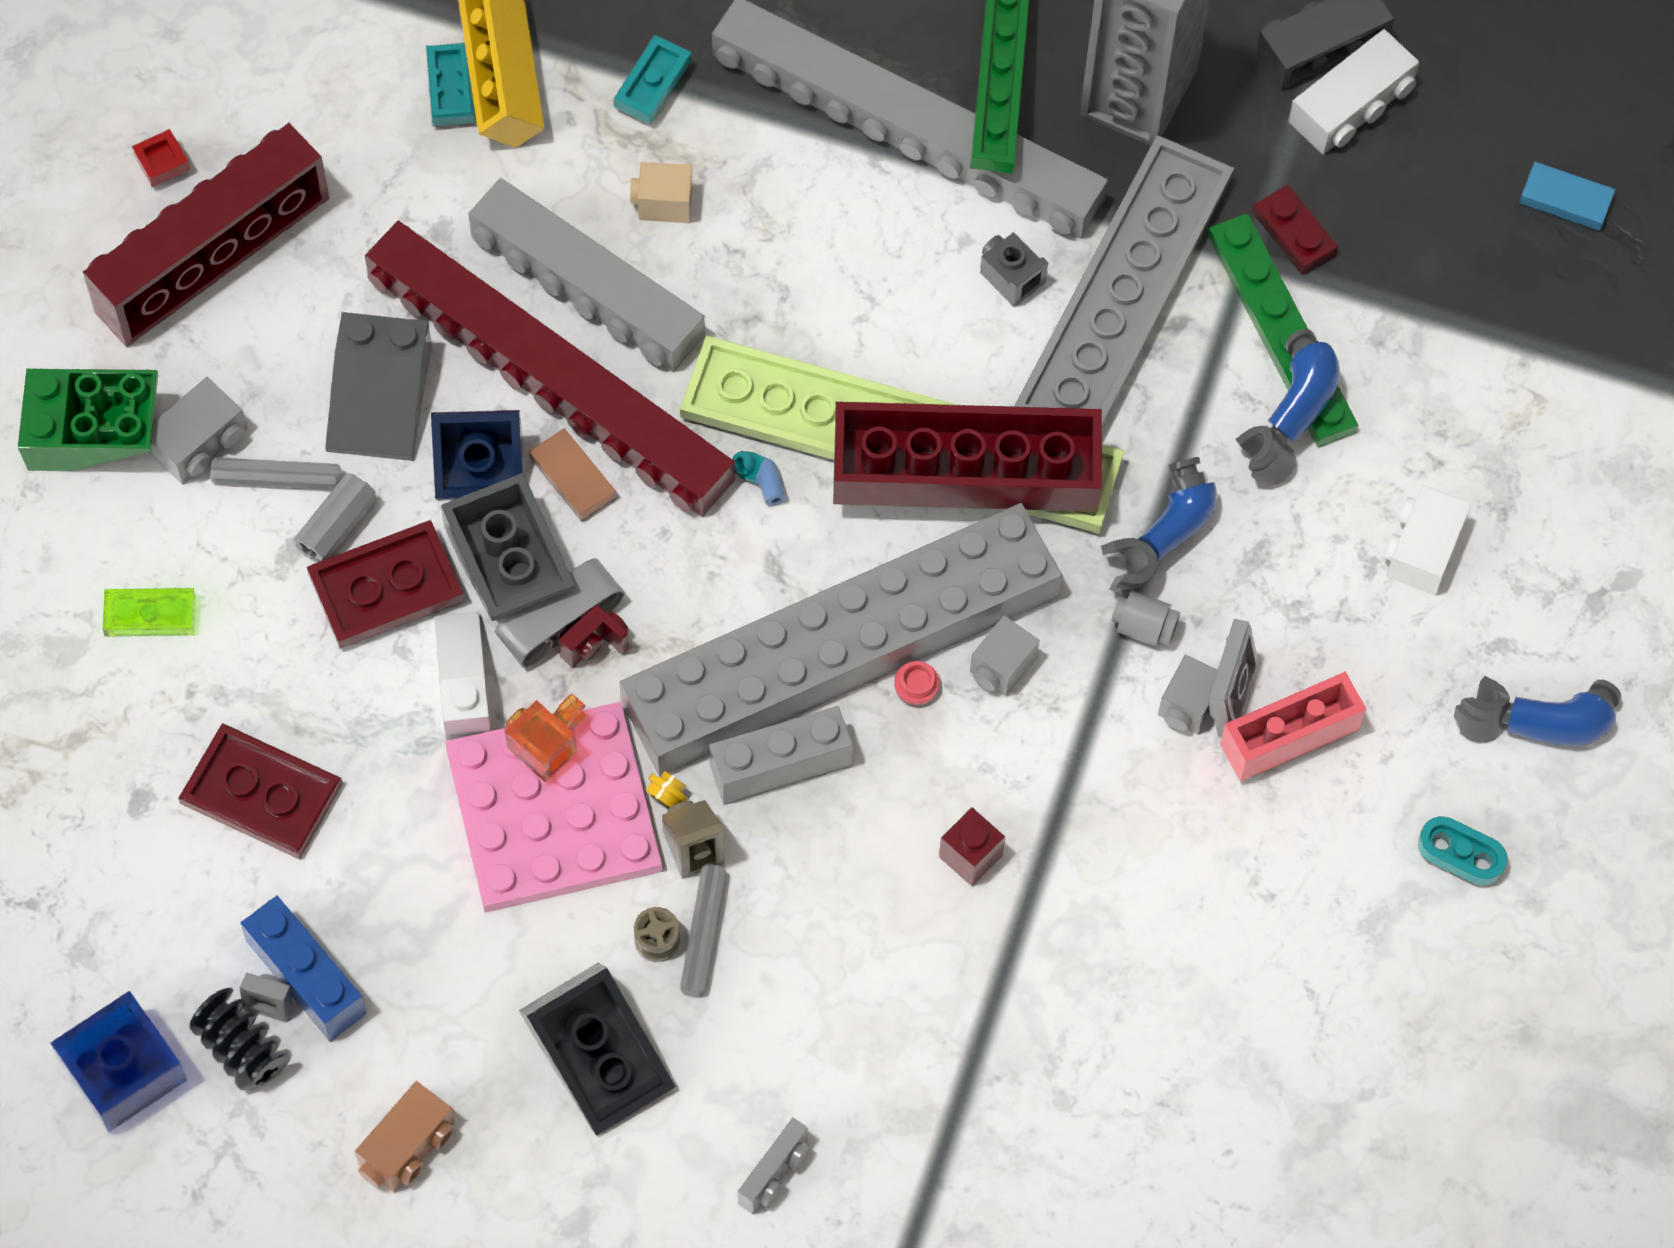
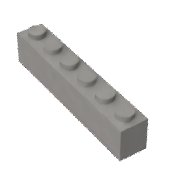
(586, 275)

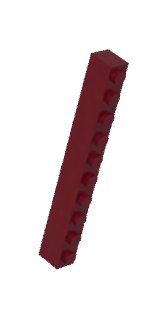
(550, 369)

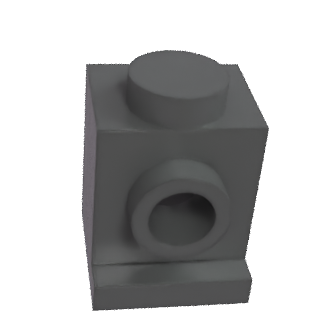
(1017, 278)

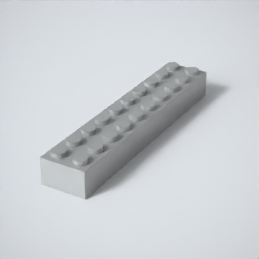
(840, 638)

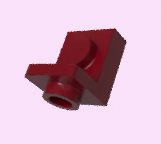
(587, 636)

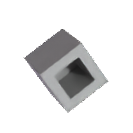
(1004, 656)
(1187, 695)

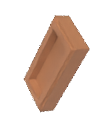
(572, 474)

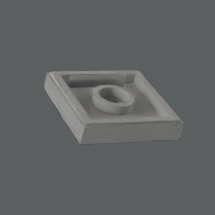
(1233, 676)

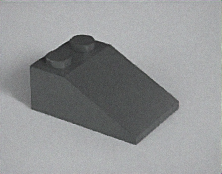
(377, 386)
(506, 547)

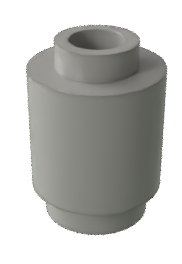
(1145, 618)

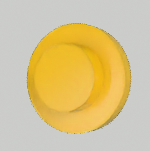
(666, 789)

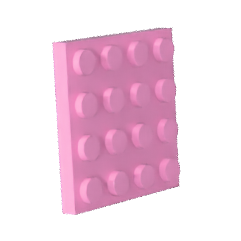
(557, 834)

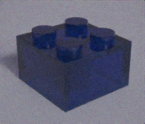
(118, 1061)

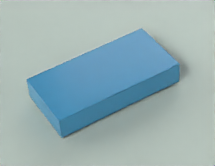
(1567, 196)

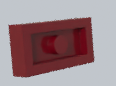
(1295, 229)

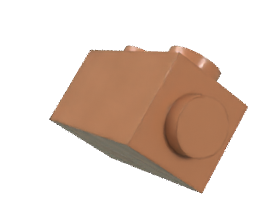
(404, 1138)

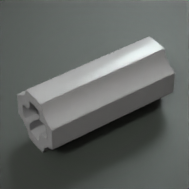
(335, 518)

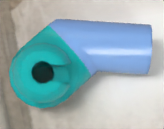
(761, 472)

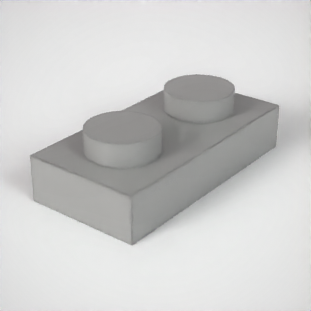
(763, 1182)

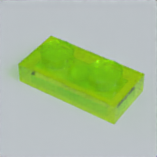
(149, 612)

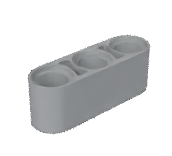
(537, 629)

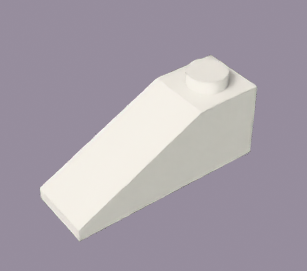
(462, 675)

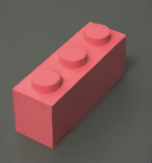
(1292, 726)

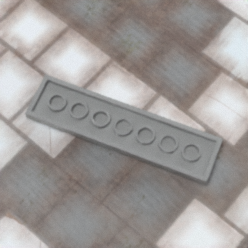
(1128, 280)

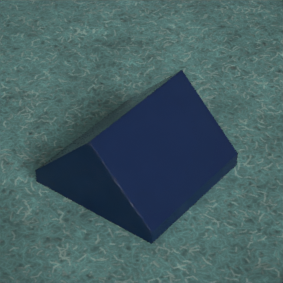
(475, 450)

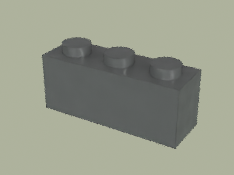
(1319, 37)

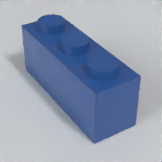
(305, 966)

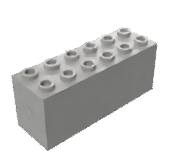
(1141, 63)

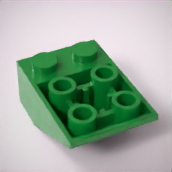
(85, 417)

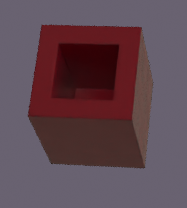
(971, 846)

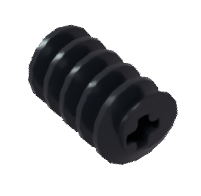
(234, 1041)

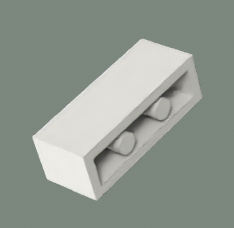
(1354, 92)

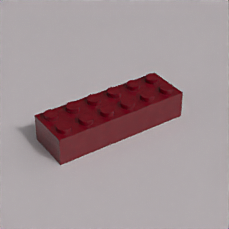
(206, 234)
(967, 456)

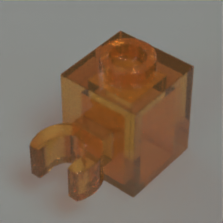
(544, 738)

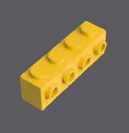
(501, 70)

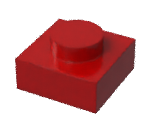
(161, 157)

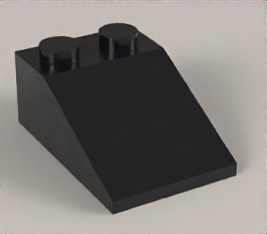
(597, 1048)

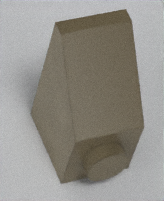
(693, 836)

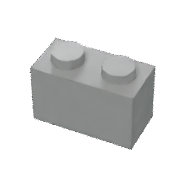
(196, 430)

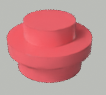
(916, 683)

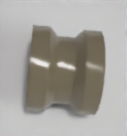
(656, 923)

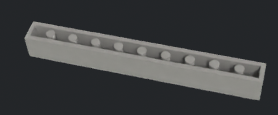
(902, 115)

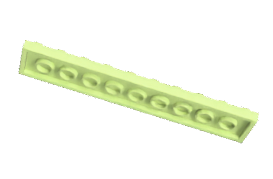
(796, 408)

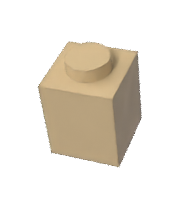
(663, 192)

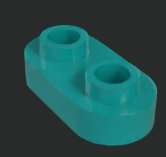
(1463, 849)

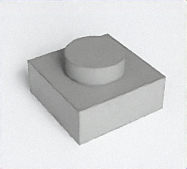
(266, 996)

